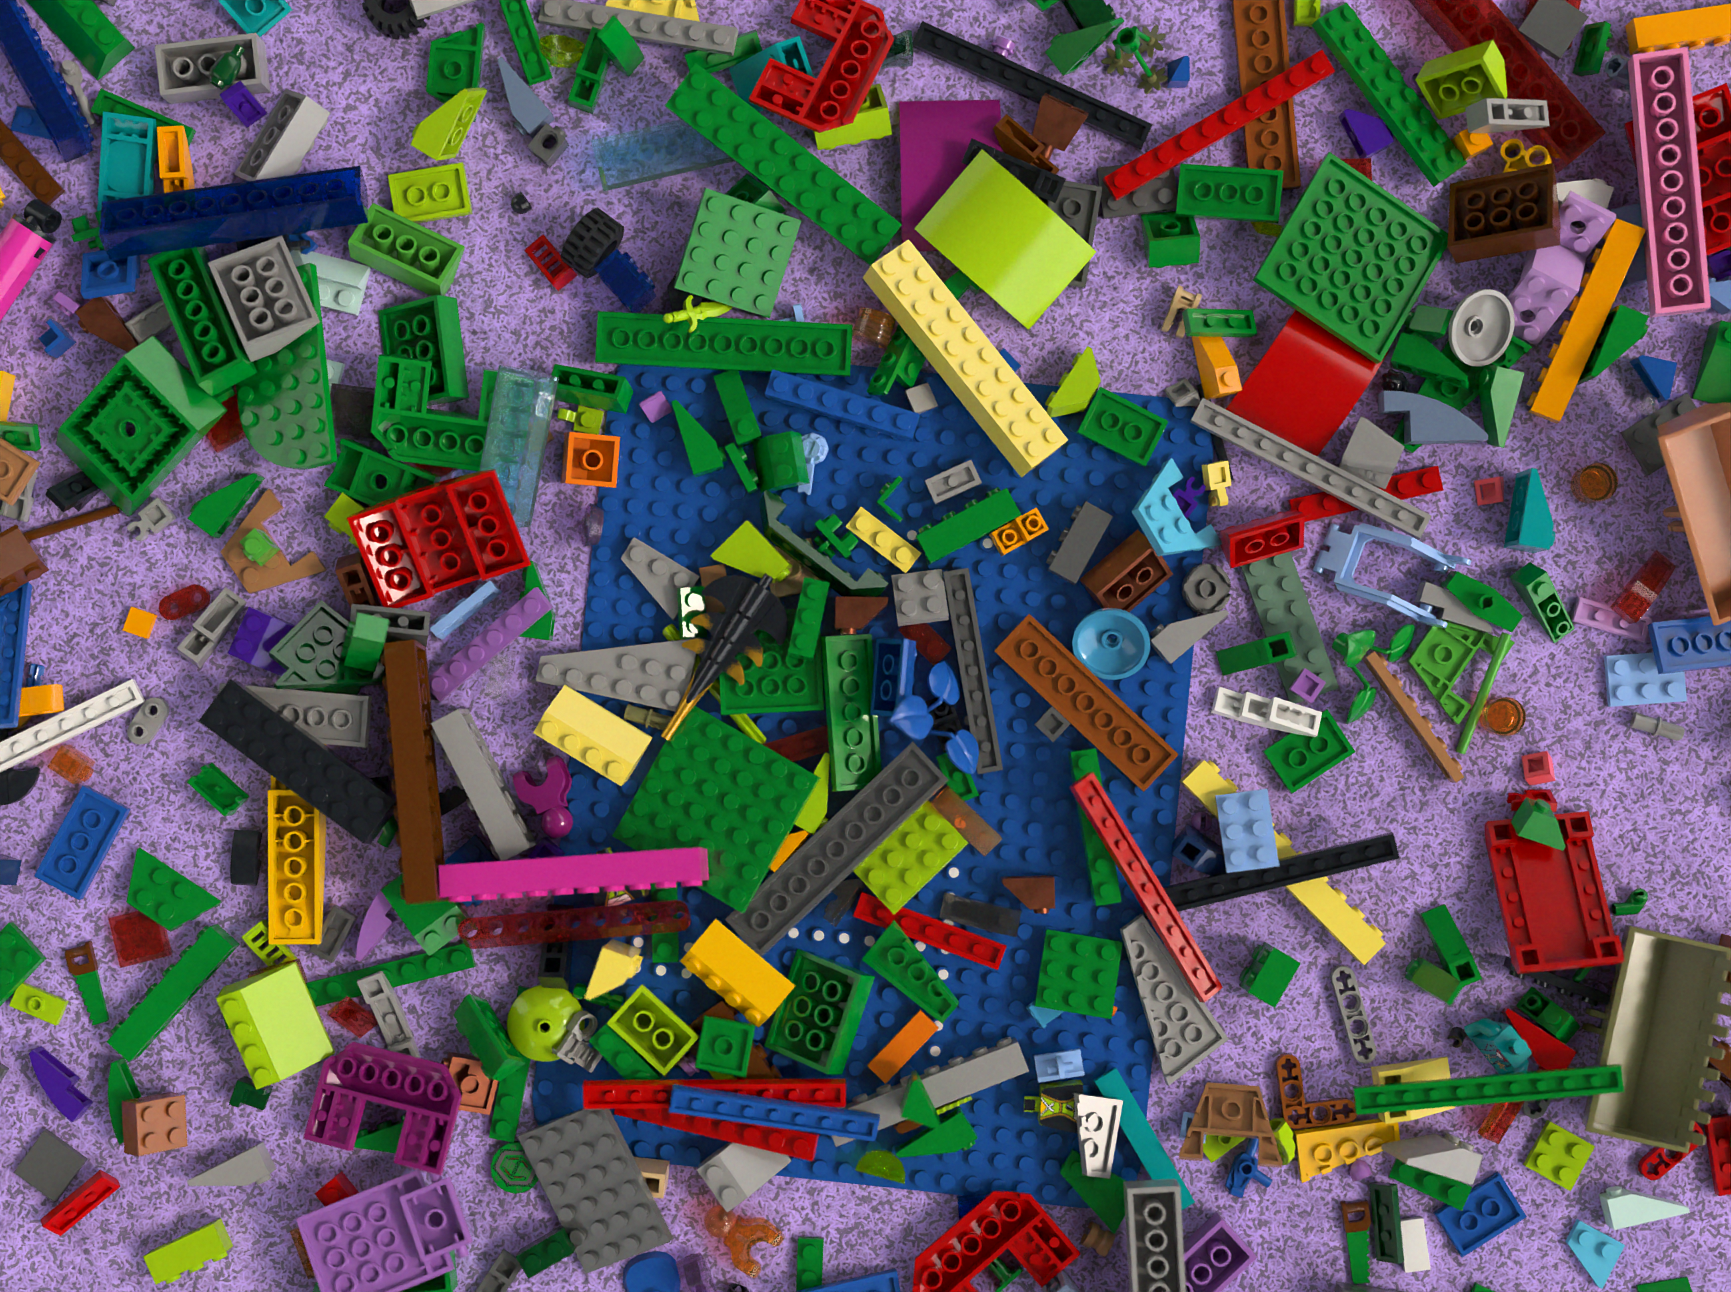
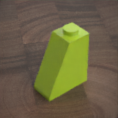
(753, 553)

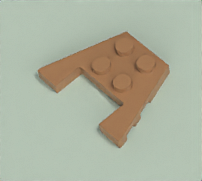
(278, 568)
(1235, 1113)

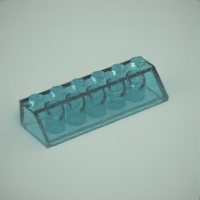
(653, 154)
(519, 435)

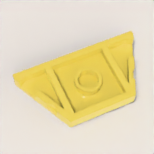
(673, 8)

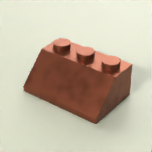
(1127, 574)

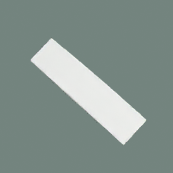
(1266, 712)

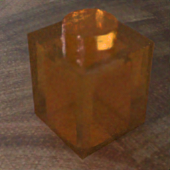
(72, 764)

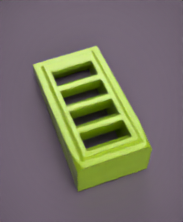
(263, 953)

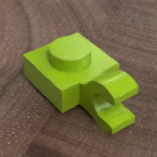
(586, 419)

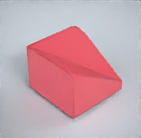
(1538, 768)

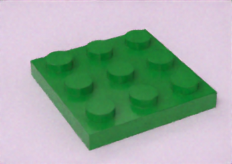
(1078, 974)

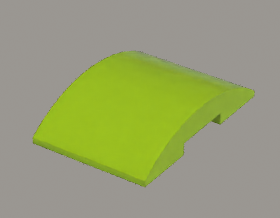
(1005, 239)

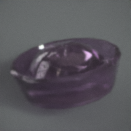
(592, 525)

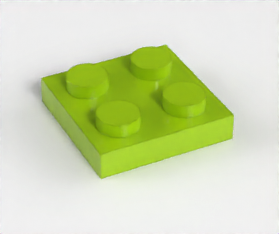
(1558, 1155)

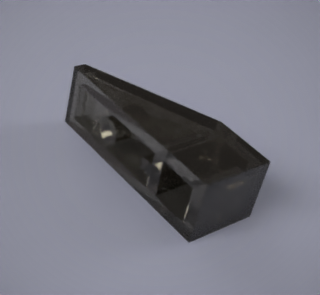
(980, 914)

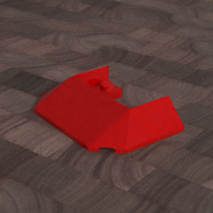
(847, 75)
(983, 1234)

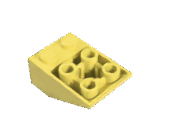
(1407, 1072)

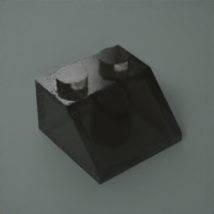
(353, 412)

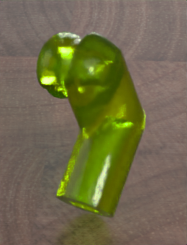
(1267, 228)

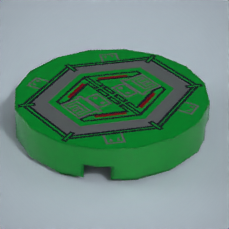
(513, 1169)

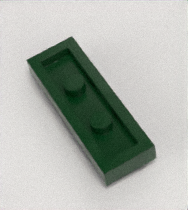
(1386, 1222)

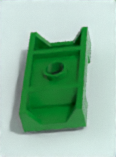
(361, 465)

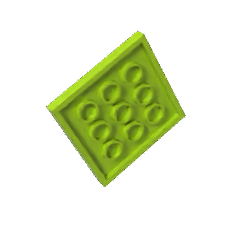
(910, 857)

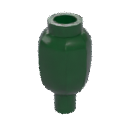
(226, 67)

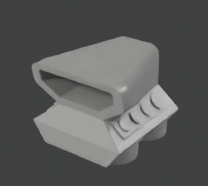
(1371, 454)

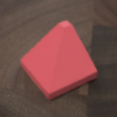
(1492, 490)

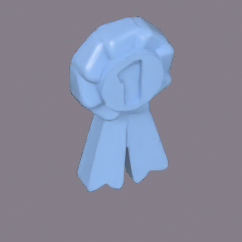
(815, 452)

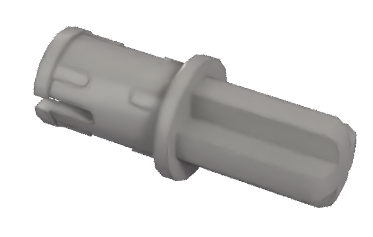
(1657, 726)

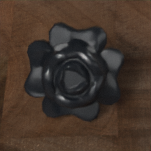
(1394, 381)

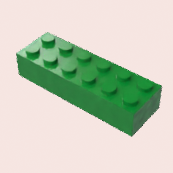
(201, 319)

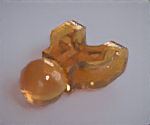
(741, 1235)

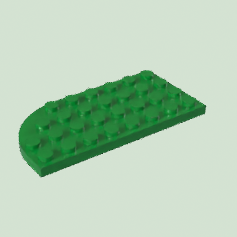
(289, 399)

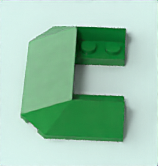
(421, 433)

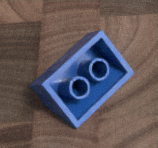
(892, 674)

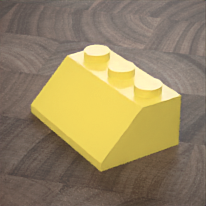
(615, 965)

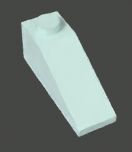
(1630, 1208)

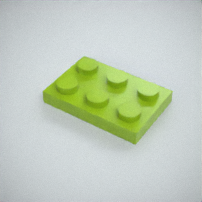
(431, 193)

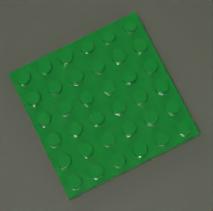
(1352, 258)
(719, 795)

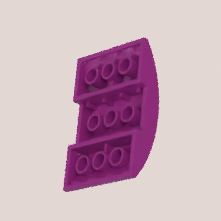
(931, 153)

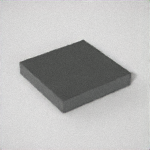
(1552, 26)
(50, 1165)

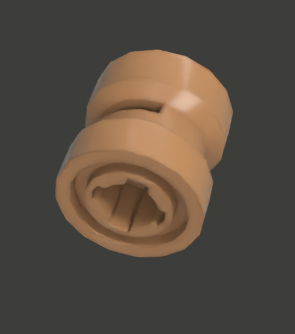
(1098, 1239)

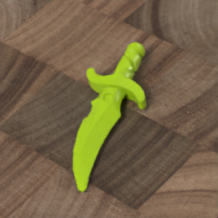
(691, 314)

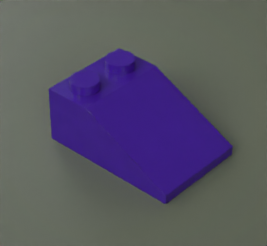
(257, 636)

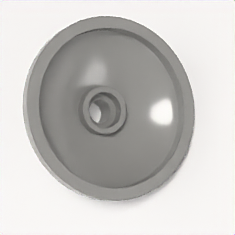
(1481, 327)

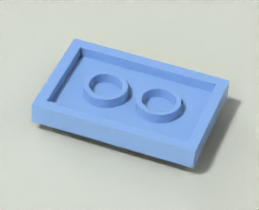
(1636, 681)
(1247, 831)

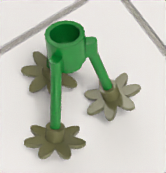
(1128, 42)

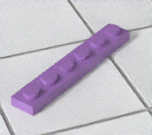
(489, 643)

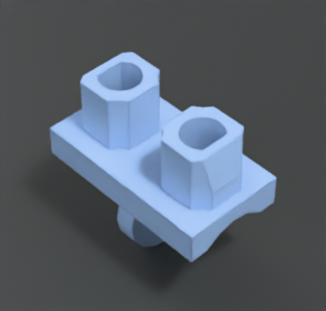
(1059, 1065)

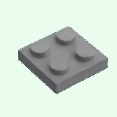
(920, 597)

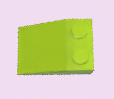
(446, 128)

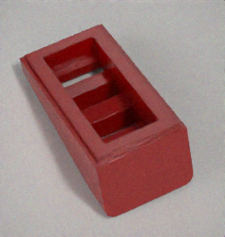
(561, 274)

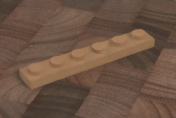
(1419, 724)

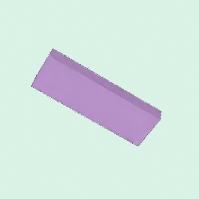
(1605, 619)

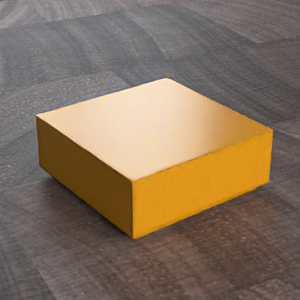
(139, 622)

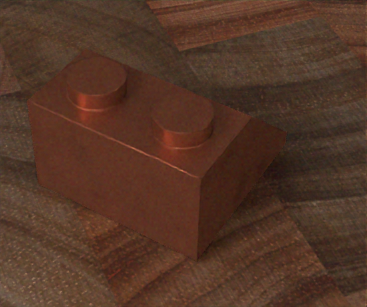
(856, 612)

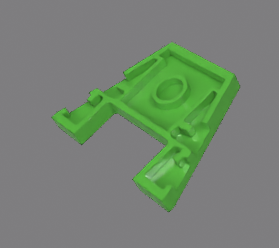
(1442, 658)

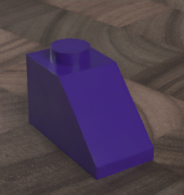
(1366, 132)

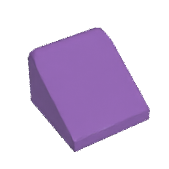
(656, 406)

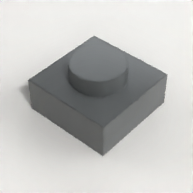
(1052, 724)

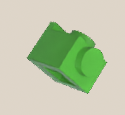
(259, 546)

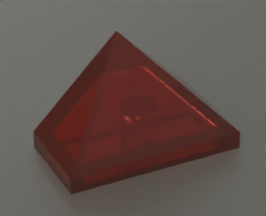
(353, 1017)

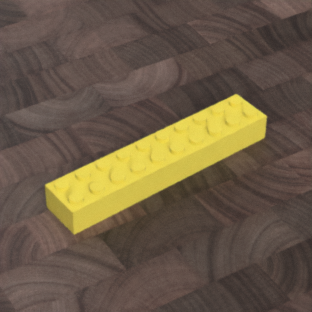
(964, 358)

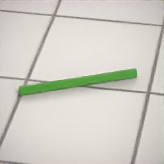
(1483, 693)

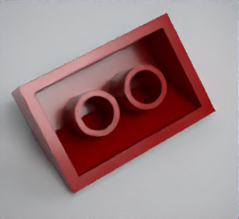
(1263, 538)

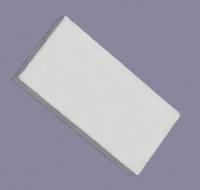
(1414, 1245)

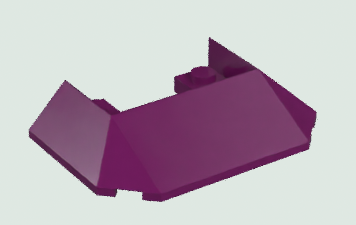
(392, 1080)

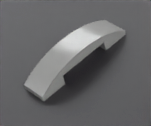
(389, 1013)

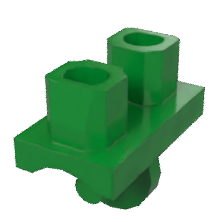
(84, 231)
(827, 527)

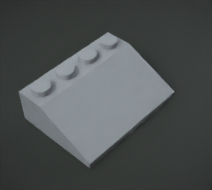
(264, 297)

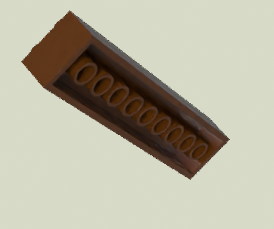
(414, 770)

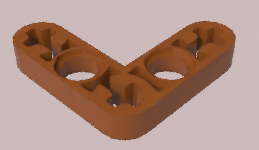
(1298, 1101)

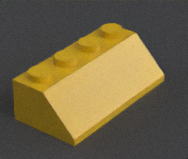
(737, 973)

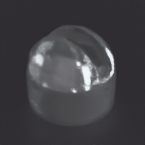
(1649, 405)

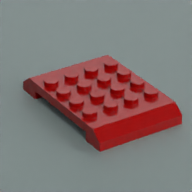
(1552, 898)

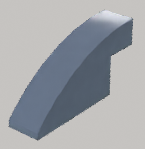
(1429, 419)

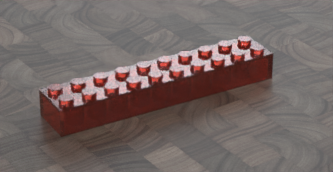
(1527, 74)

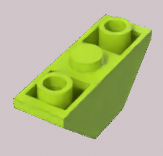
(1076, 387)

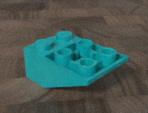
(747, 73)

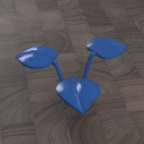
(915, 721)

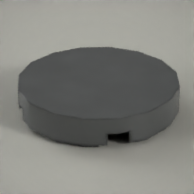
(1206, 588)

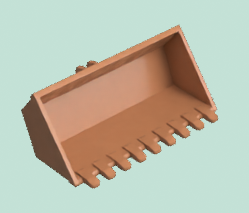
(1699, 469)

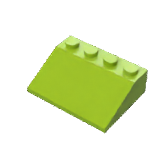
(274, 1024)

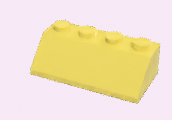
(593, 735)

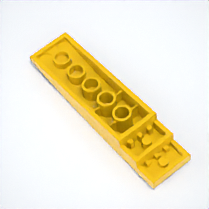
(295, 867)

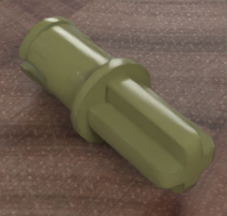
(646, 717)

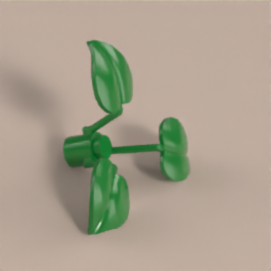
(1354, 647)

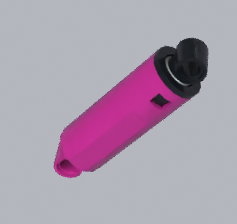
(24, 247)

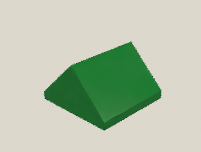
(917, 1104)

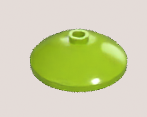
(536, 1007)

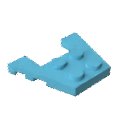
(1164, 521)

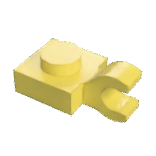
(1216, 478)

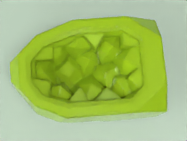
(1284, 1139)

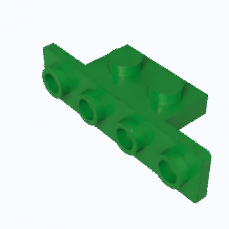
(900, 362)

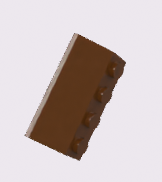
(18, 560)

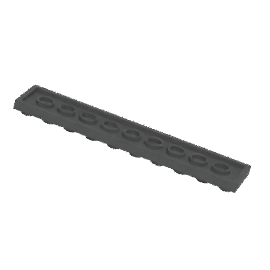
(837, 849)

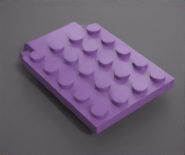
(386, 1236)

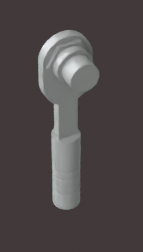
(73, 77)

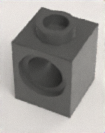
(548, 156)

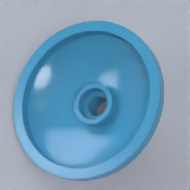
(1111, 657)

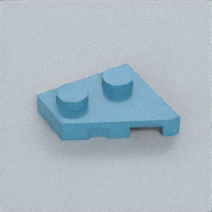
(1594, 1251)

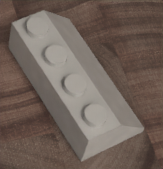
(284, 138)

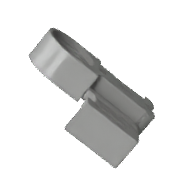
(574, 1046)

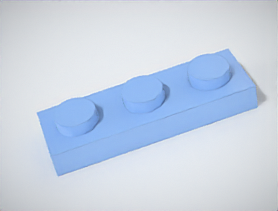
(465, 609)

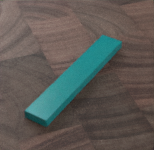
(1141, 1134)

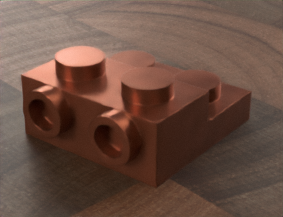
(472, 1083)

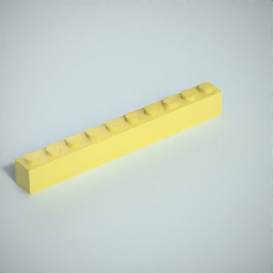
(1315, 895)

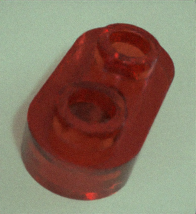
(185, 600)

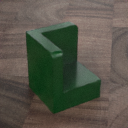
(246, 1093)

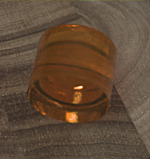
(873, 327)
(1594, 483)
(1502, 716)

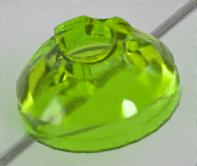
(561, 50)

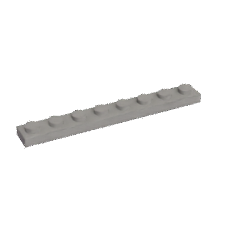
(641, 25)

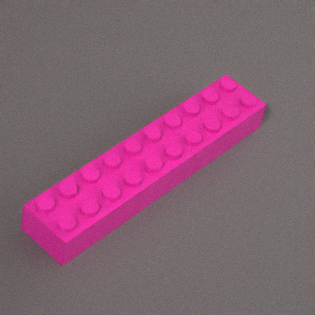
(573, 872)

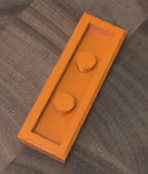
(902, 1046)

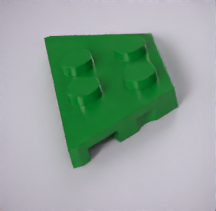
(455, 63)
(165, 893)

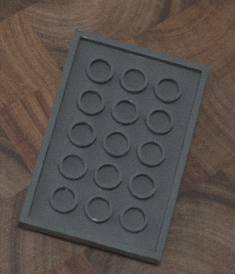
(595, 1187)

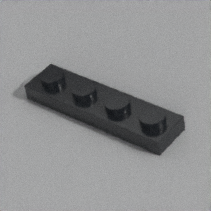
(1565, 986)

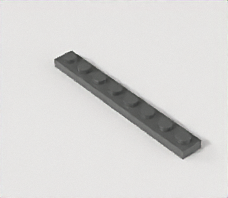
(972, 668)

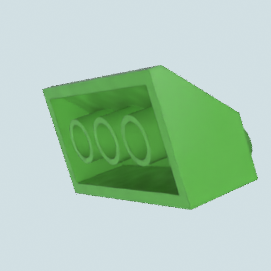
(406, 251)

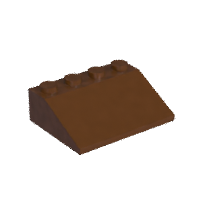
(1503, 214)

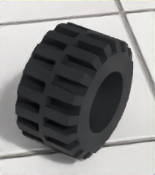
(393, 24)
(591, 242)

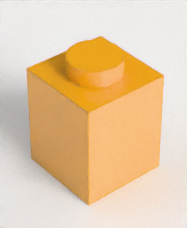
(1471, 143)

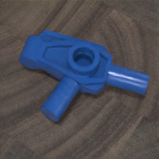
(1243, 1169)

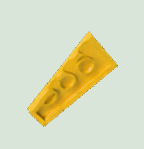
(1334, 1145)

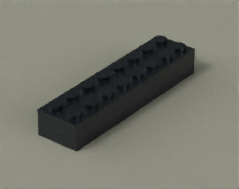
(300, 761)

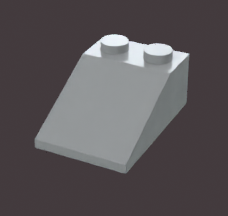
(1438, 1154)
(739, 1171)

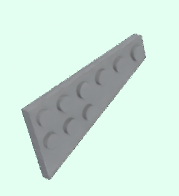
(637, 673)
(1177, 1021)

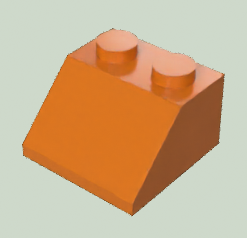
(590, 459)

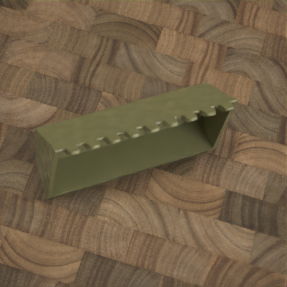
(1662, 1037)

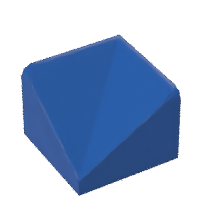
(1179, 72)

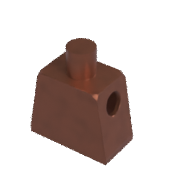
(1057, 124)

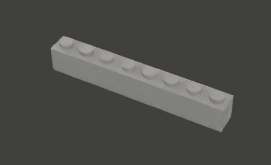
(945, 1083)

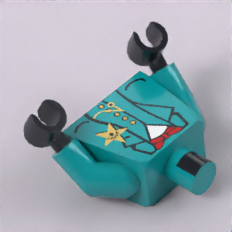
(1497, 1043)

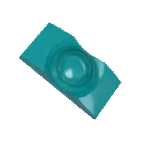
(126, 157)

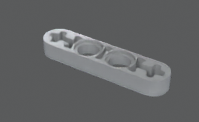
(1353, 1013)

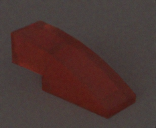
(1643, 588)

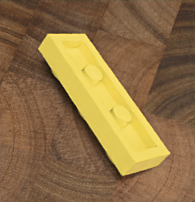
(883, 540)

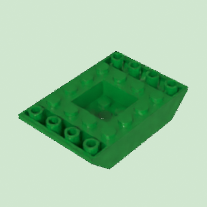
(168, 418)

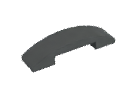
(500, 1274)

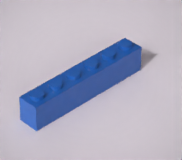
(842, 405)

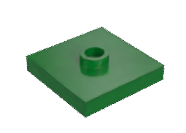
(725, 1046)

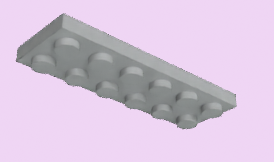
(325, 715)

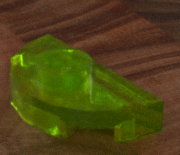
(883, 1165)

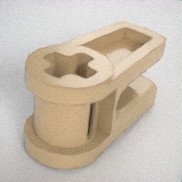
(1180, 301)

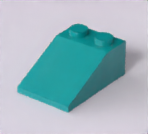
(256, 15)
(1529, 518)

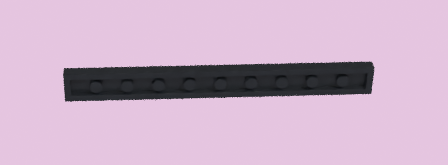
(1028, 83)
(1290, 871)

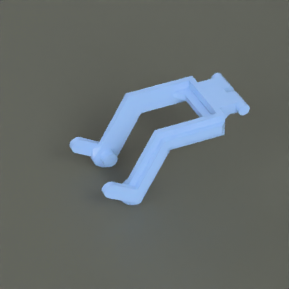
(1346, 552)

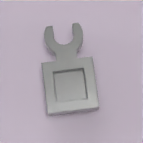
(154, 517)

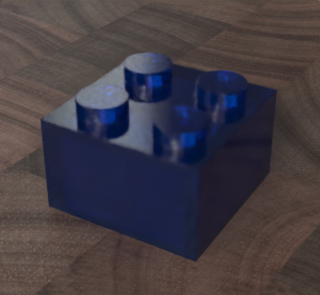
(625, 282)

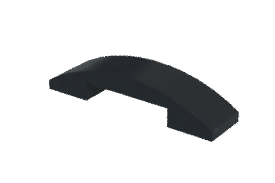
(1037, 180)

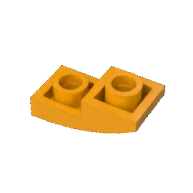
(1018, 531)

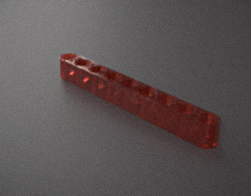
(564, 918)

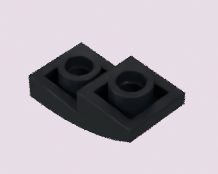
(944, 719)
(244, 857)

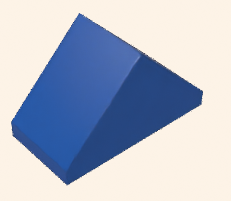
(1656, 375)

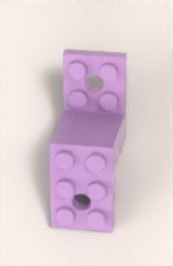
(1555, 273)

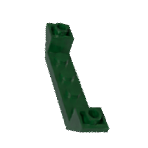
(771, 509)

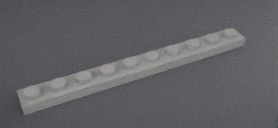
(1310, 469)

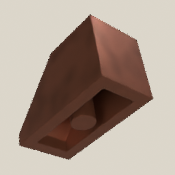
(1033, 891)

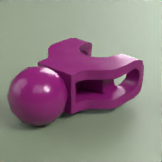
(549, 797)

